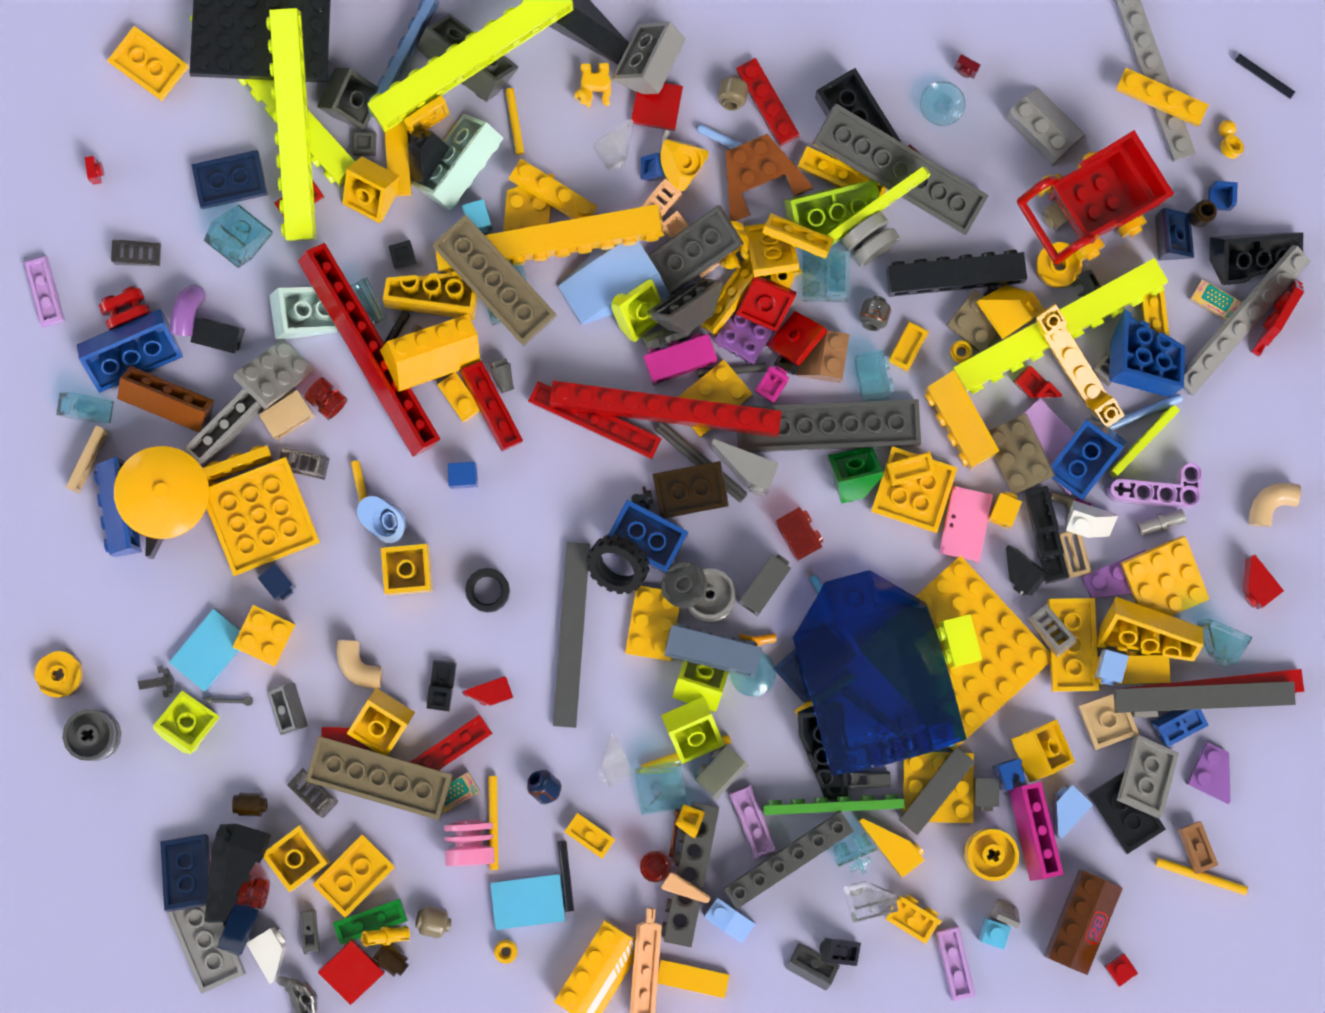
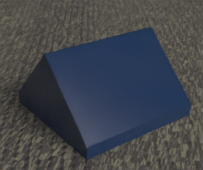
(1173, 235)

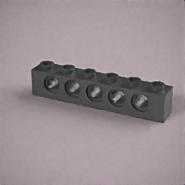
(788, 859)
(684, 934)

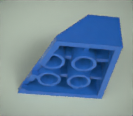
(1145, 358)

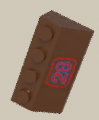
(1083, 922)

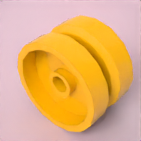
(1004, 859)

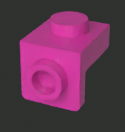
(772, 383)

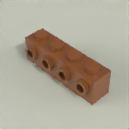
(171, 402)

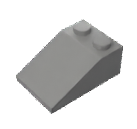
(749, 468)
(720, 772)

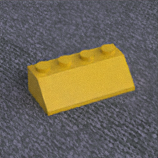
(432, 352)
(961, 420)

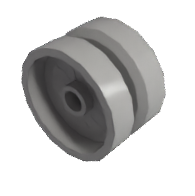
(870, 239)
(721, 604)

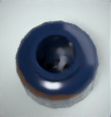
(544, 786)

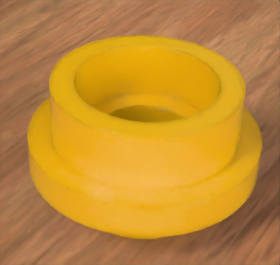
(963, 345)
(498, 951)

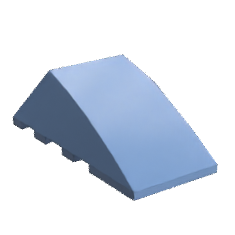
(604, 275)

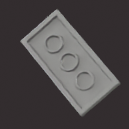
(199, 943)

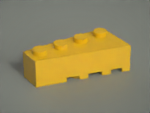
(431, 294)
(1149, 631)

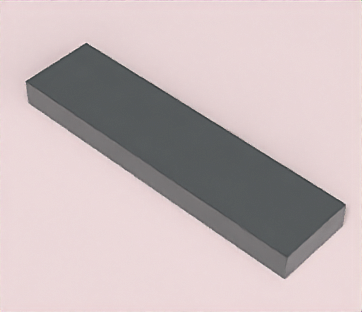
(936, 790)

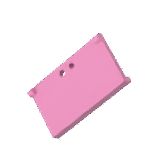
(967, 529)

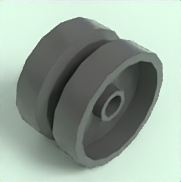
(78, 735)

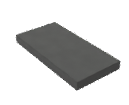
(695, 249)

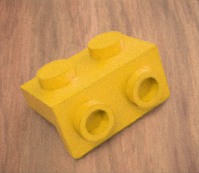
(914, 919)

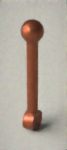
(674, 834)

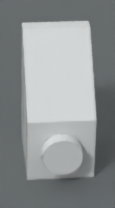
(1089, 520)
(269, 952)

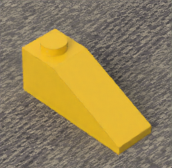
(897, 850)

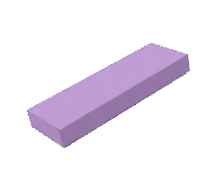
(44, 291)
(753, 821)
(955, 963)

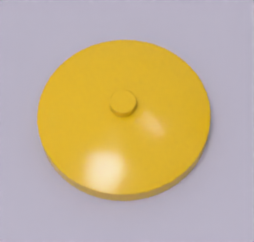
(161, 492)

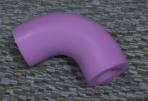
(185, 310)

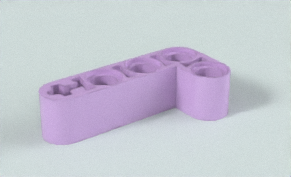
(1153, 490)

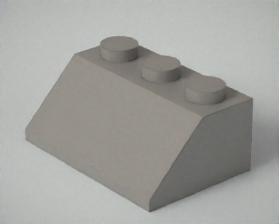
(649, 57)
(1044, 126)

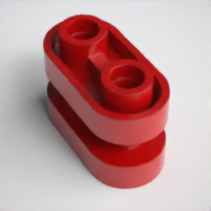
(113, 304)

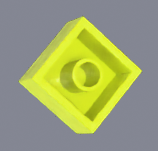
(959, 641)
(692, 730)

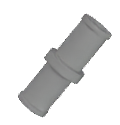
(1161, 522)

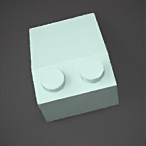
(299, 313)

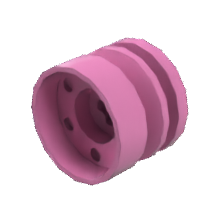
(469, 843)

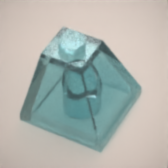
(1223, 642)
(660, 787)

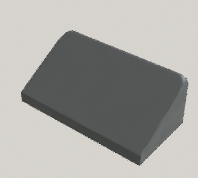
(287, 708)
(809, 966)

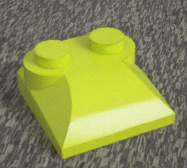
(633, 308)
(185, 723)

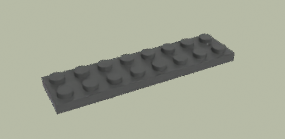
(890, 162)
(840, 426)

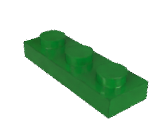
(369, 920)

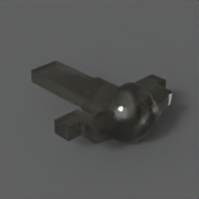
(168, 681)

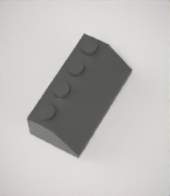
(450, 31)

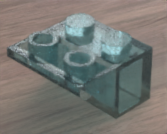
(826, 278)

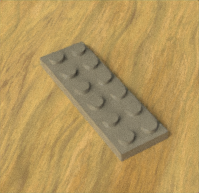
(494, 280)
(379, 777)

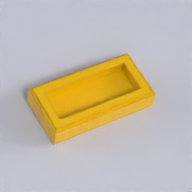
(908, 346)
(910, 469)

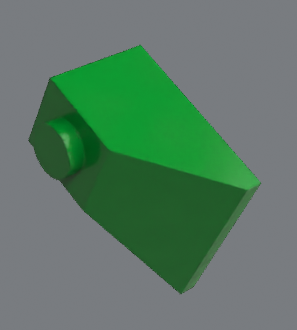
(855, 473)

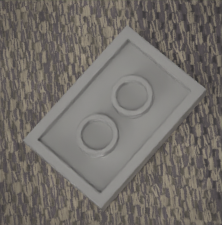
(273, 373)
(1148, 776)

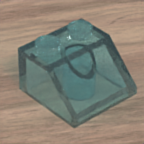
(237, 235)

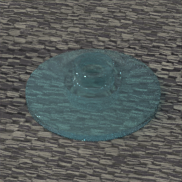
(942, 93)
(757, 685)

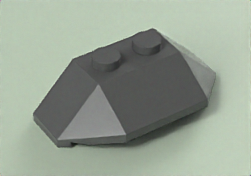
(688, 306)

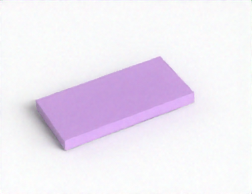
(1050, 430)

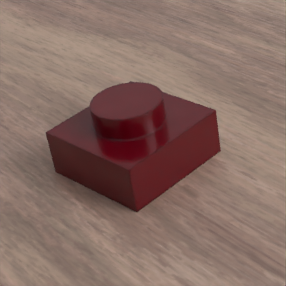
(967, 67)

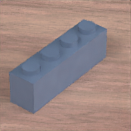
(713, 651)

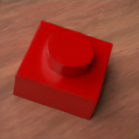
(94, 170)
(1121, 969)

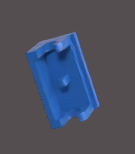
(1178, 725)
(1009, 771)

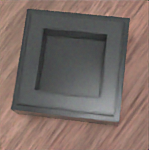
(364, 143)

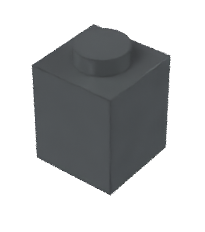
(986, 793)

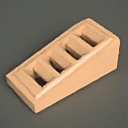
(665, 184)
(680, 886)

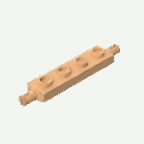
(646, 964)

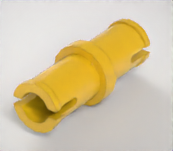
(385, 936)

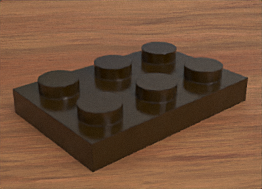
(690, 489)

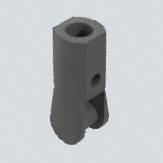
(873, 779)
(309, 927)

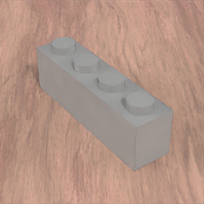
(223, 428)

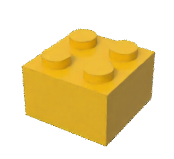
(407, 569)
(263, 635)
(296, 858)

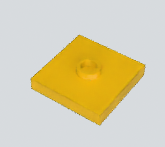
(427, 116)

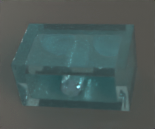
(873, 376)

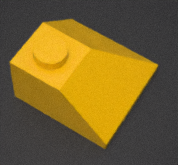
(1010, 309)

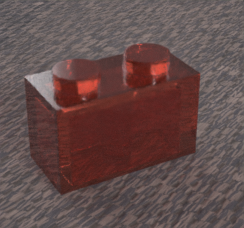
(799, 534)

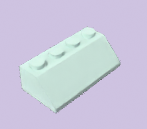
(470, 147)

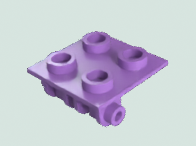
(743, 338)

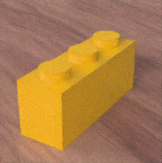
(1145, 669)

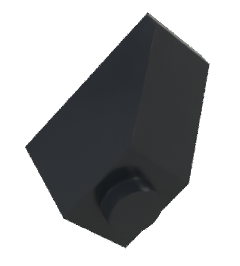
(425, 155)
(1024, 572)

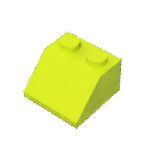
(700, 681)

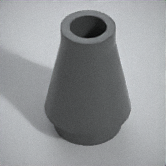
(502, 374)

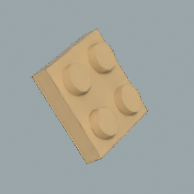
(1104, 724)

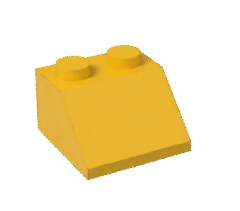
(370, 189)
(381, 722)
(1043, 750)

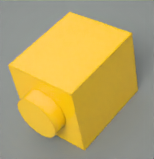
(1004, 510)

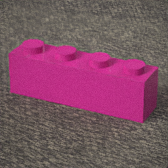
(1035, 831)

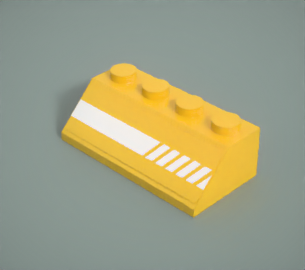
(598, 971)

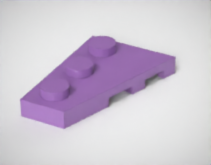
(1108, 580)

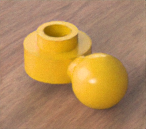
(1231, 145)

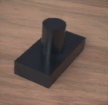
(840, 951)

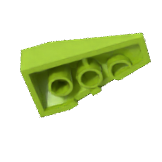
(831, 207)

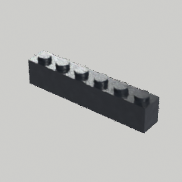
(956, 274)

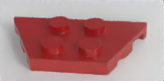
(1274, 323)

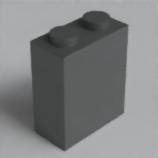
(765, 584)

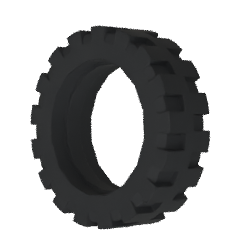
(608, 578)

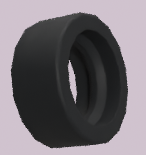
(470, 585)

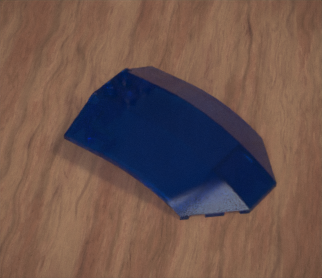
(875, 674)

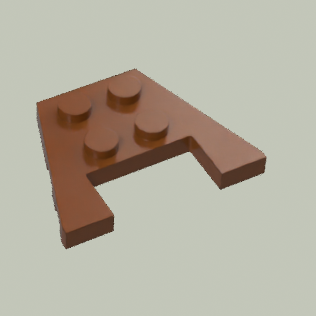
(756, 165)

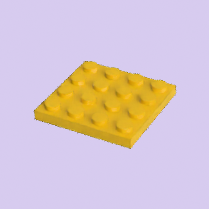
(260, 516)

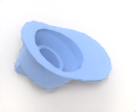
(381, 518)

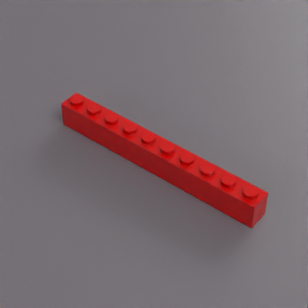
(365, 346)
(665, 409)

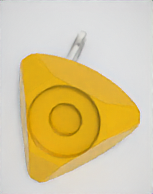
(681, 161)

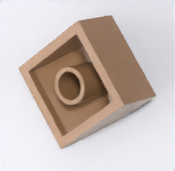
(826, 359)

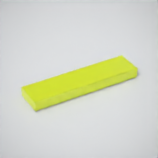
(1143, 441)

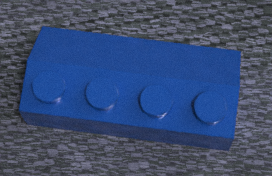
(139, 344)
(119, 536)

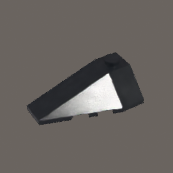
(592, 30)
(1246, 256)
(810, 737)
(232, 858)

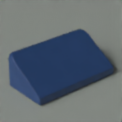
(237, 929)

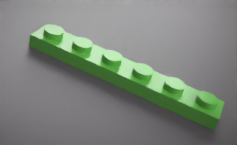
(822, 805)

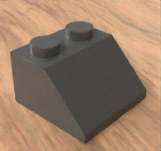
(347, 97)

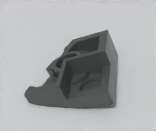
(661, 338)

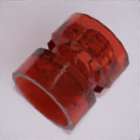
(331, 404)
(655, 866)
(260, 894)

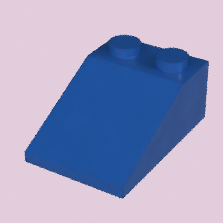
(1087, 457)

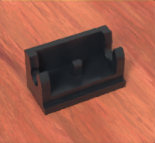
(217, 335)

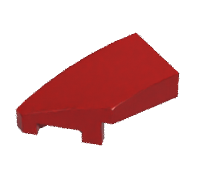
(1034, 385)
(490, 692)

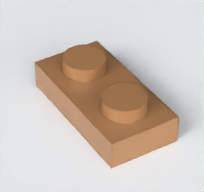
(1197, 847)

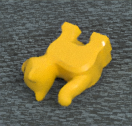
(594, 82)
(732, 261)

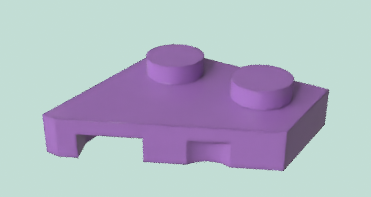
(1212, 773)

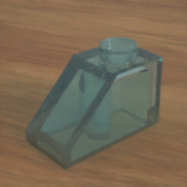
(84, 407)

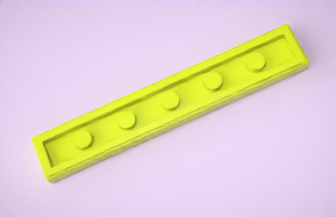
(880, 203)

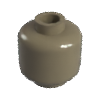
(732, 93)
(432, 921)

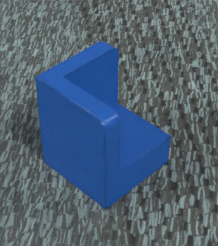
(1223, 195)
(462, 475)

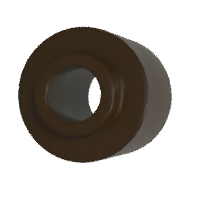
(1202, 213)
(249, 804)
(391, 960)

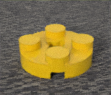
(1050, 276)
(53, 662)

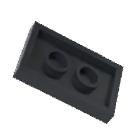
(1127, 824)

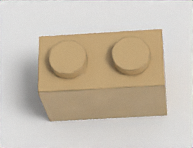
(286, 414)

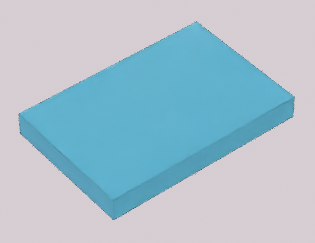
(207, 650)
(527, 901)

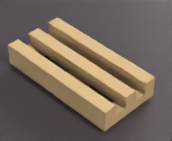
(1079, 572)

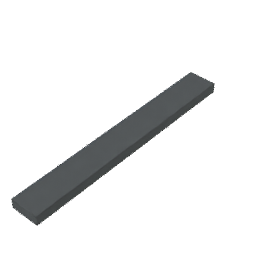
(571, 635)
(1204, 697)

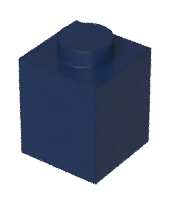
(277, 582)

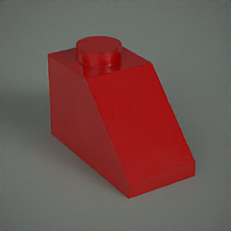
(1259, 584)

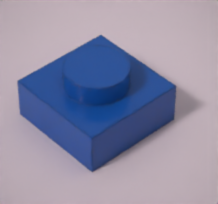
(651, 167)

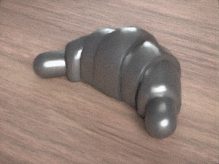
(301, 994)

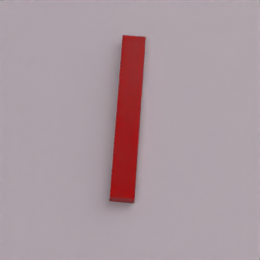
(1268, 677)

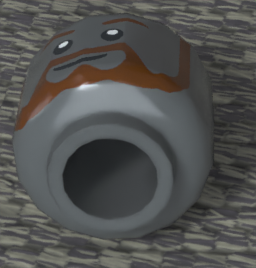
(875, 313)

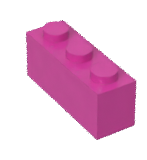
(680, 358)

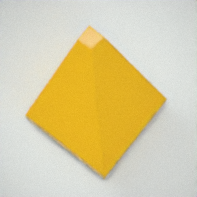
(690, 820)

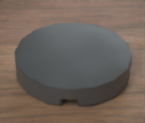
(684, 585)

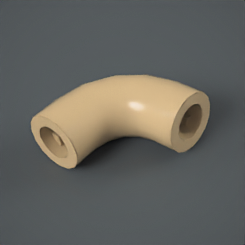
(1271, 498)
(353, 667)

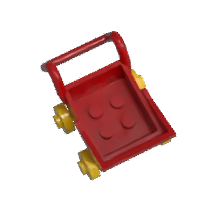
(1102, 194)

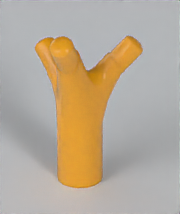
(760, 639)

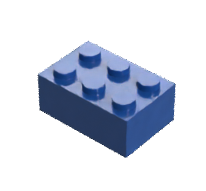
(652, 533)

